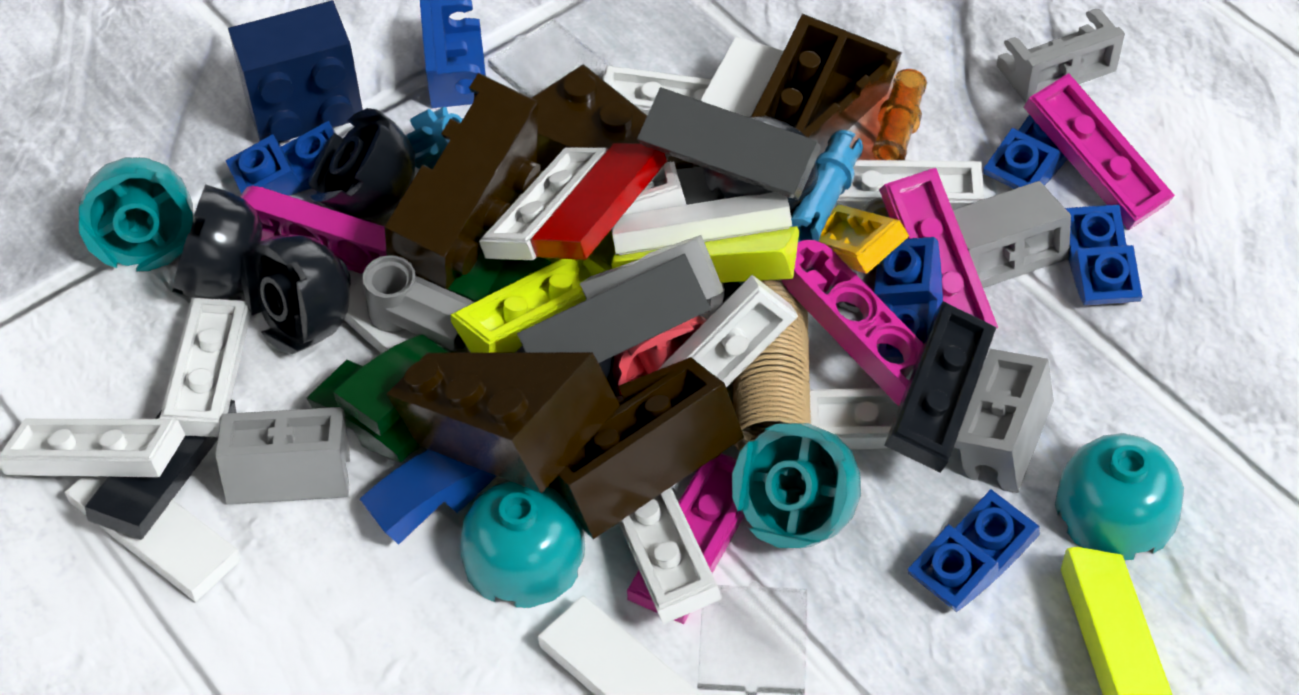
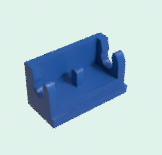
(451, 51)

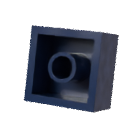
(296, 71)

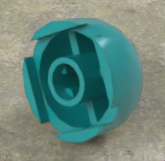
(135, 214)
(796, 485)
(1120, 495)
(521, 545)

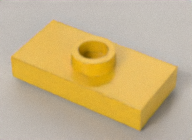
(861, 237)

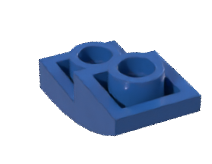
(1025, 157)
(280, 167)
(1100, 258)
(910, 287)
(419, 488)
(975, 552)

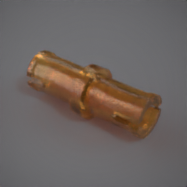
(900, 115)

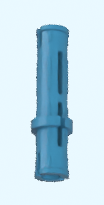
(834, 177)

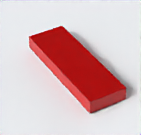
(598, 202)

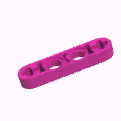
(349, 237)
(855, 337)

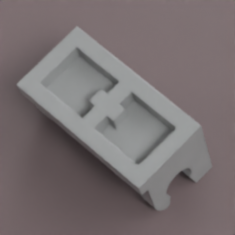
(1081, 54)
(1015, 232)
(1006, 416)
(283, 455)

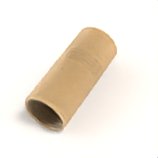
(777, 381)

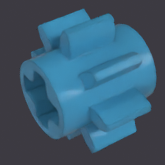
(427, 137)

